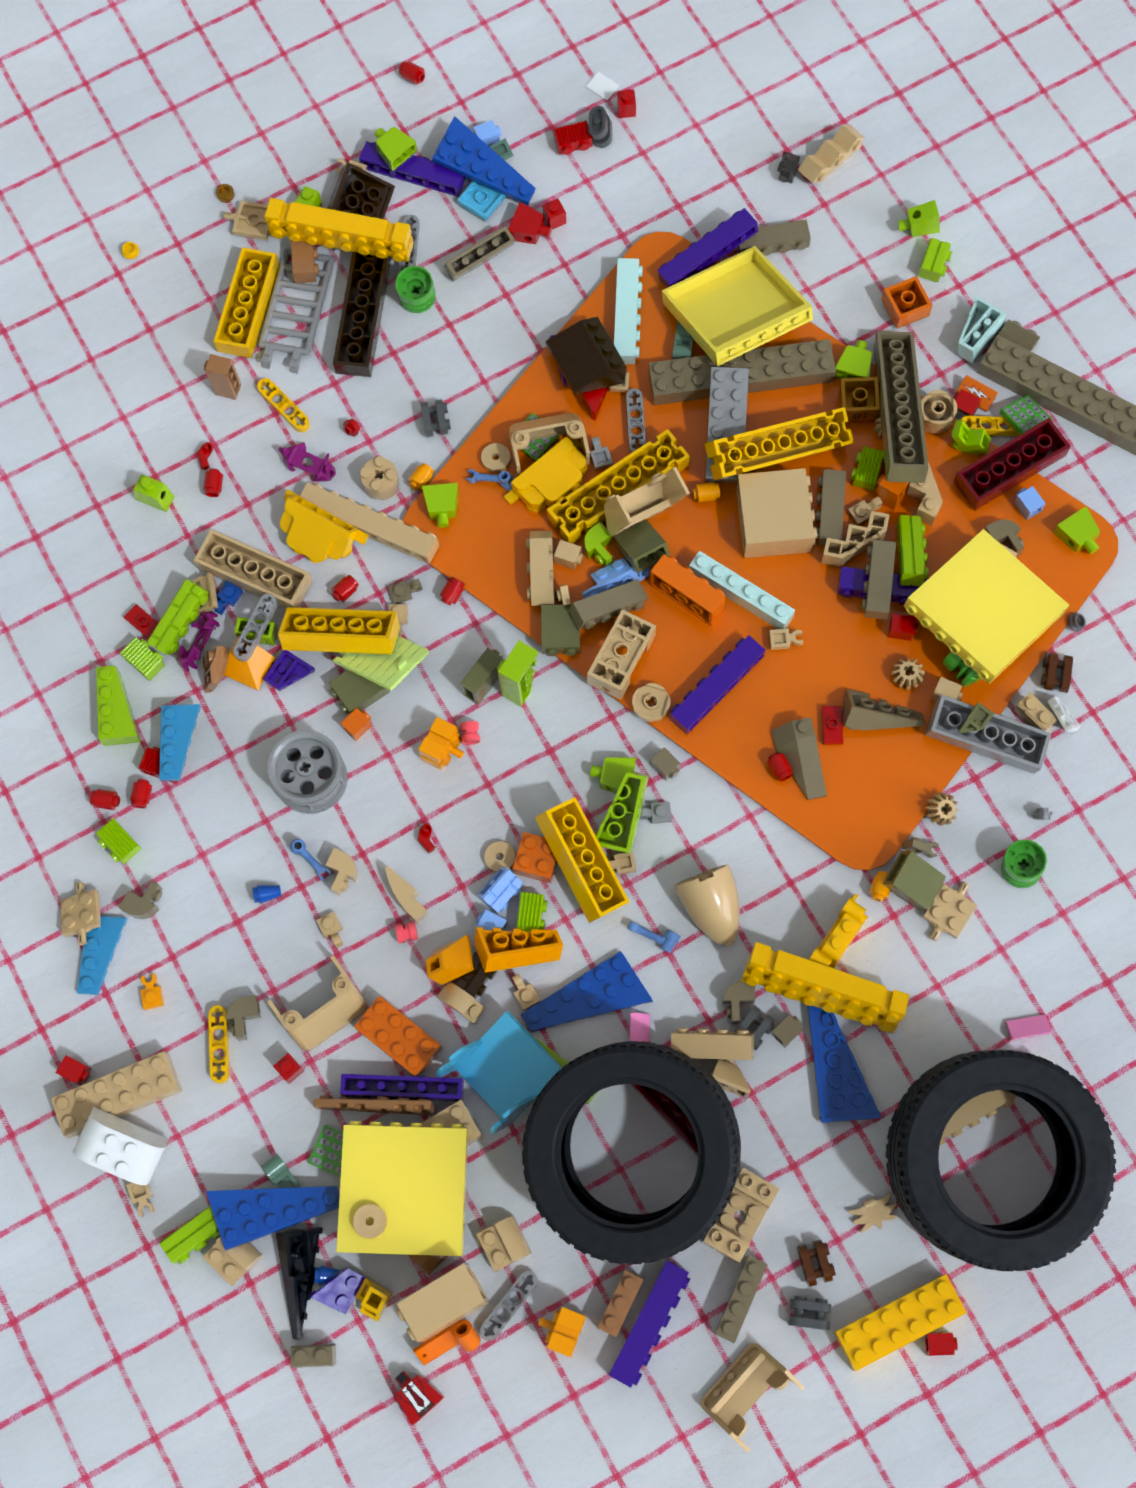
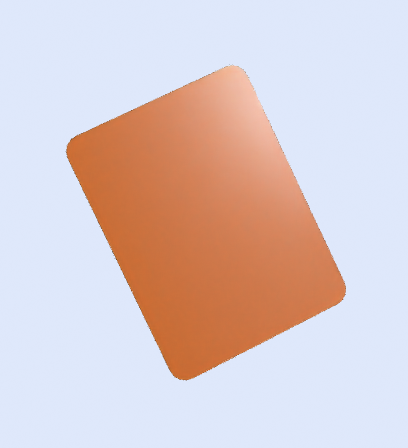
(876, 777)

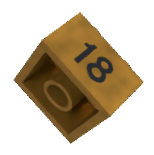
(860, 398)

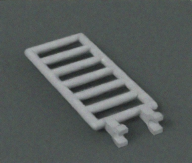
(296, 352)

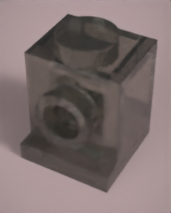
(788, 167)

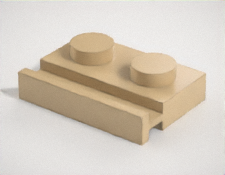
(207, 583)

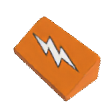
(980, 390)

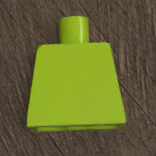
(394, 146)
(921, 220)
(854, 362)
(150, 491)
(441, 502)
(1079, 531)
(612, 772)

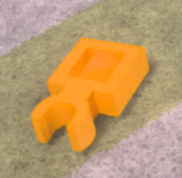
(152, 995)

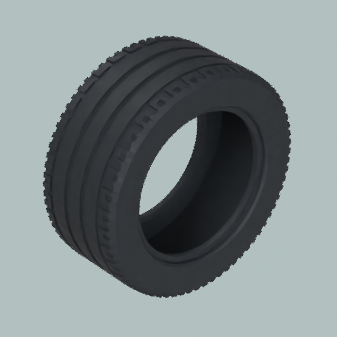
(1082, 1160)
(581, 1217)

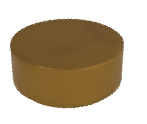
(225, 193)

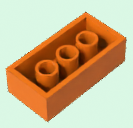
(687, 589)
(398, 1037)

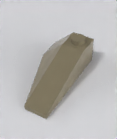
(869, 714)
(800, 748)

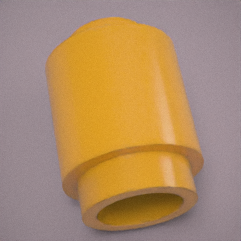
(420, 477)
(706, 492)
(877, 890)

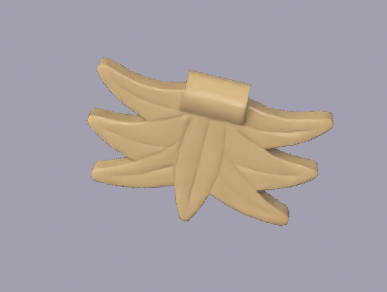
(874, 1212)

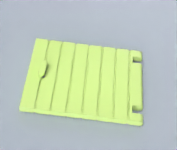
(385, 669)

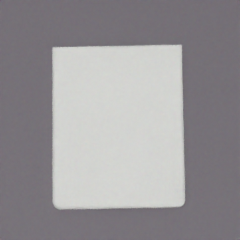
(602, 86)

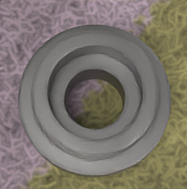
(1076, 621)
(1042, 814)

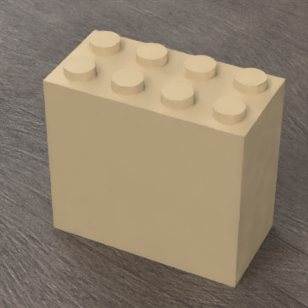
(775, 513)
(442, 1303)

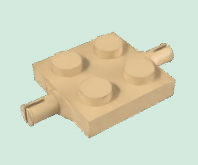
(249, 220)
(949, 911)
(80, 913)

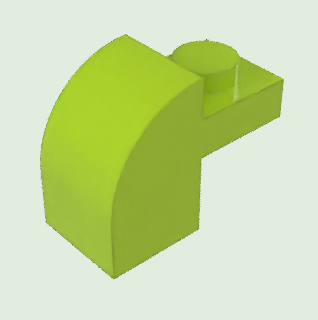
(970, 440)
(595, 542)

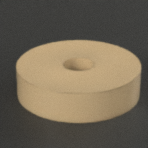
(498, 465)
(496, 849)
(361, 1216)

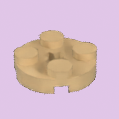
(645, 694)

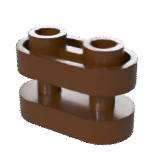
(1051, 663)
(825, 1269)

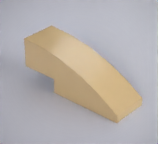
(406, 896)

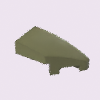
(976, 719)

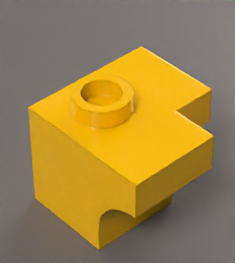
(373, 1298)

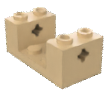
(613, 671)
(752, 1197)

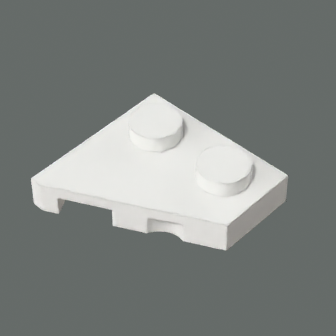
(1063, 714)

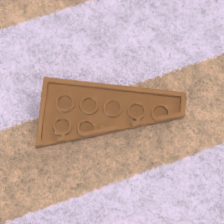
(381, 1105)

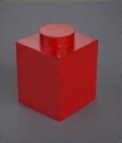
(626, 103)
(554, 213)
(967, 402)
(902, 627)
(288, 1068)
(73, 1070)
(940, 1344)

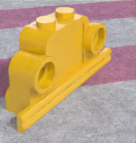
(550, 477)
(316, 531)
(841, 934)

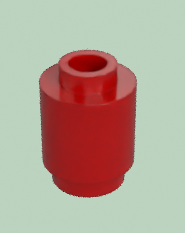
(412, 72)
(213, 483)
(344, 588)
(452, 591)
(780, 766)
(140, 793)
(104, 799)

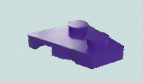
(287, 671)

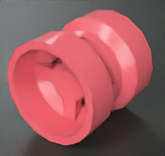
(470, 735)
(406, 932)

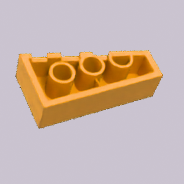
(516, 948)

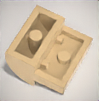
(504, 1243)
(232, 1263)

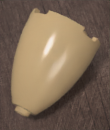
(712, 903)

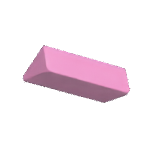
(639, 1027)
(1028, 1027)

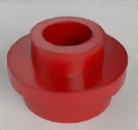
(351, 427)

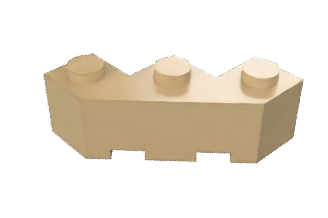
(831, 154)
(929, 497)
(857, 540)
(540, 568)

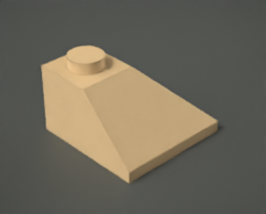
(731, 1078)

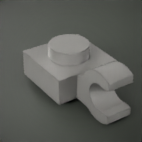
(600, 456)
(658, 813)

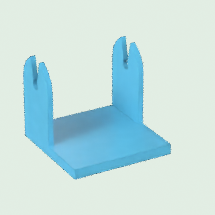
(504, 1068)

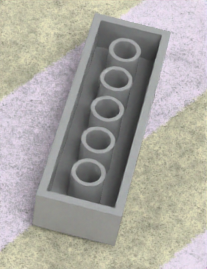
(726, 409)
(999, 740)

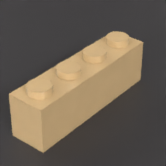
(714, 1045)

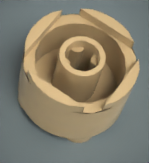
(938, 411)
(379, 478)

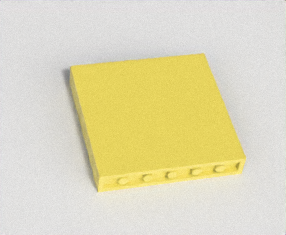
(737, 305)
(986, 606)
(414, 1178)

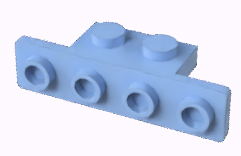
(613, 576)

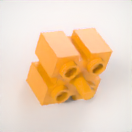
(440, 743)
(563, 1330)

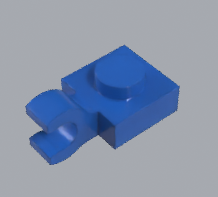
(227, 596)

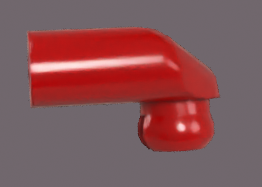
(203, 454)
(424, 838)

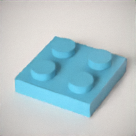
(480, 200)

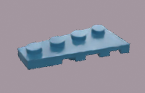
(176, 735)
(98, 954)

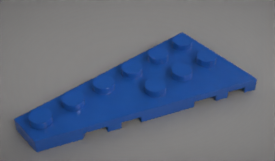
(474, 159)
(598, 992)
(838, 1077)
(260, 1212)

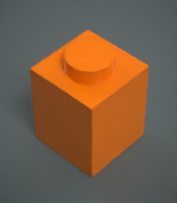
(356, 723)

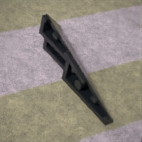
(297, 1258)

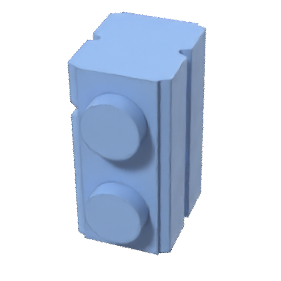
(500, 889)

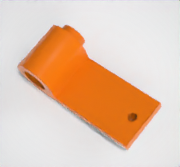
(460, 1333)

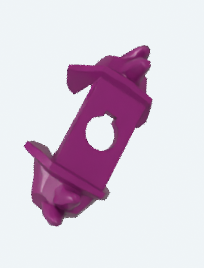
(321, 468)
(206, 625)

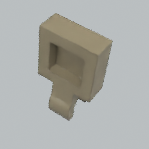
(402, 592)
(919, 847)

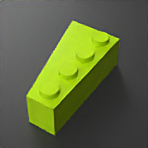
(517, 673)
(115, 714)
(623, 816)

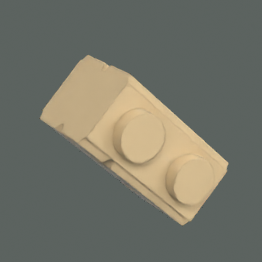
(1035, 713)

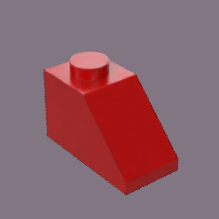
(593, 401)

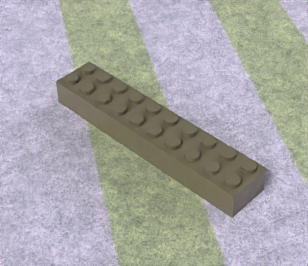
(768, 370)
(1061, 392)
(900, 407)

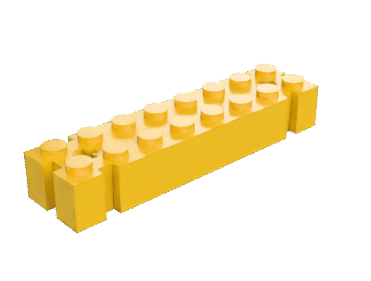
(339, 230)
(779, 443)
(621, 478)
(825, 988)

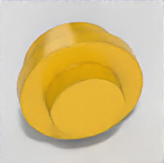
(130, 250)

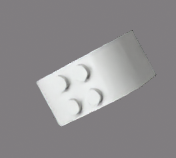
(119, 1147)

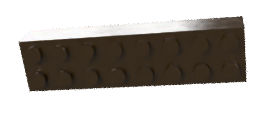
(361, 315)

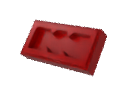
(141, 621)
(832, 725)

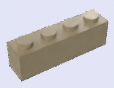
(779, 238)
(479, 253)
(831, 505)
(880, 579)
(608, 604)
(741, 1299)

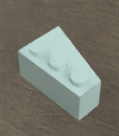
(981, 328)

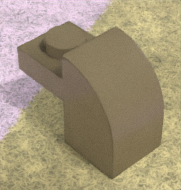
(1006, 532)
(142, 907)
(738, 994)
(241, 1010)

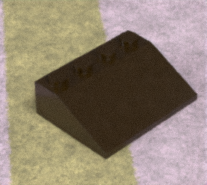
(360, 193)
(587, 356)

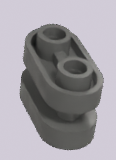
(600, 126)
(442, 424)
(765, 1025)
(820, 1306)

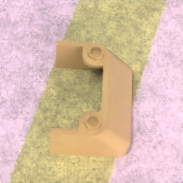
(523, 432)
(644, 502)
(327, 1019)
(741, 1388)

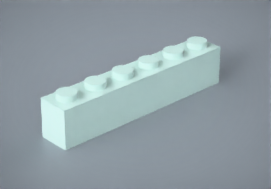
(626, 309)
(742, 591)

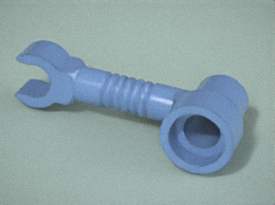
(503, 478)
(308, 857)
(667, 941)

